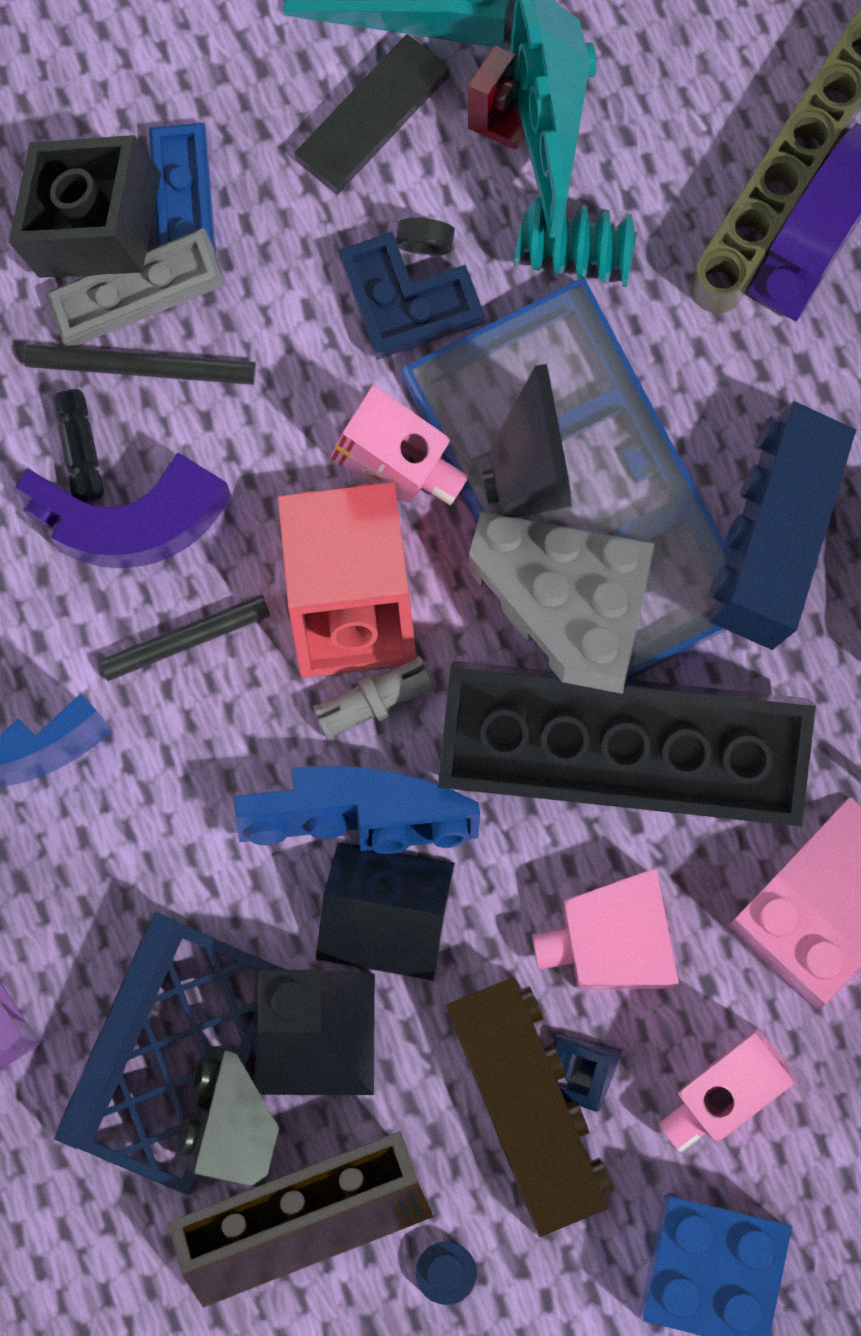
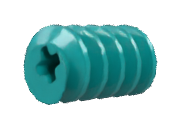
(580, 241)

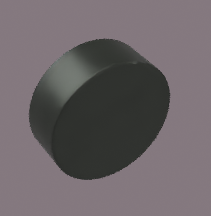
(425, 236)

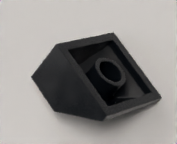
(529, 454)
(313, 1032)

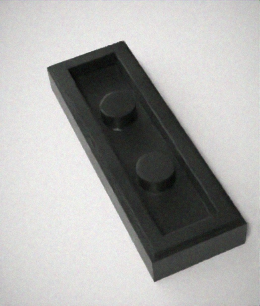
(372, 114)

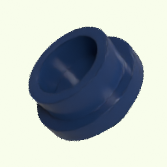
(446, 1273)

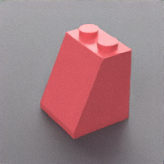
(346, 579)

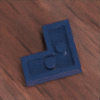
(402, 312)

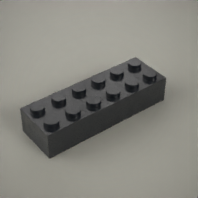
(634, 750)

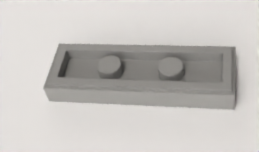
(111, 301)

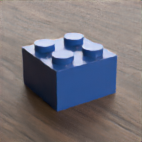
(714, 1270)

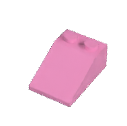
(811, 911)

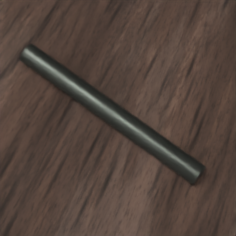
(140, 364)

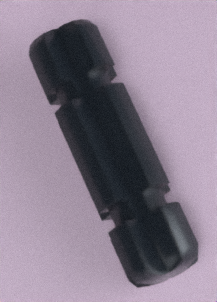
(78, 445)

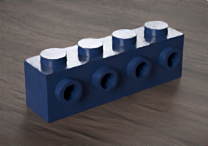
(781, 525)

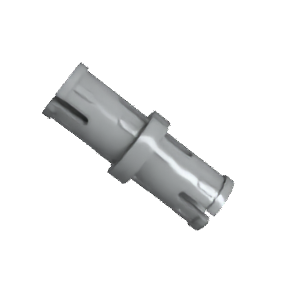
(374, 698)

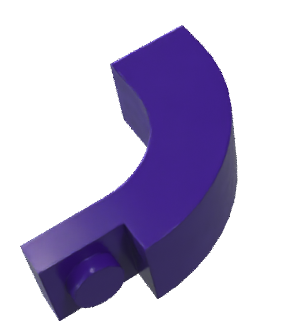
(814, 232)
(134, 534)

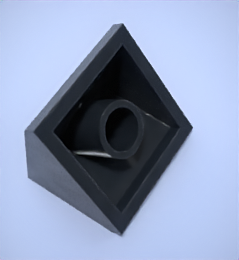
(384, 911)

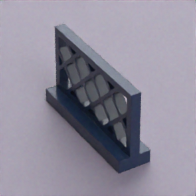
(121, 1031)

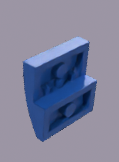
(57, 744)

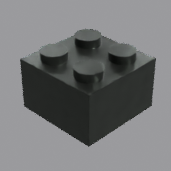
(85, 207)

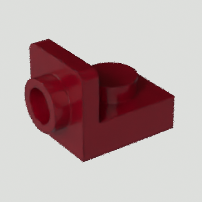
(493, 100)

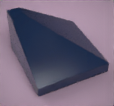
(587, 1068)

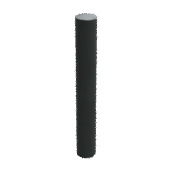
(184, 638)

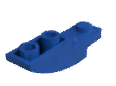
(381, 804)

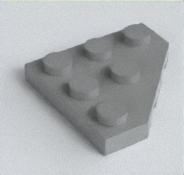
(567, 592)

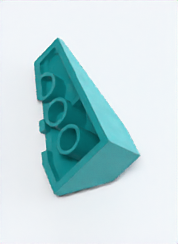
(452, 20)
(553, 78)

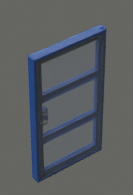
(614, 447)

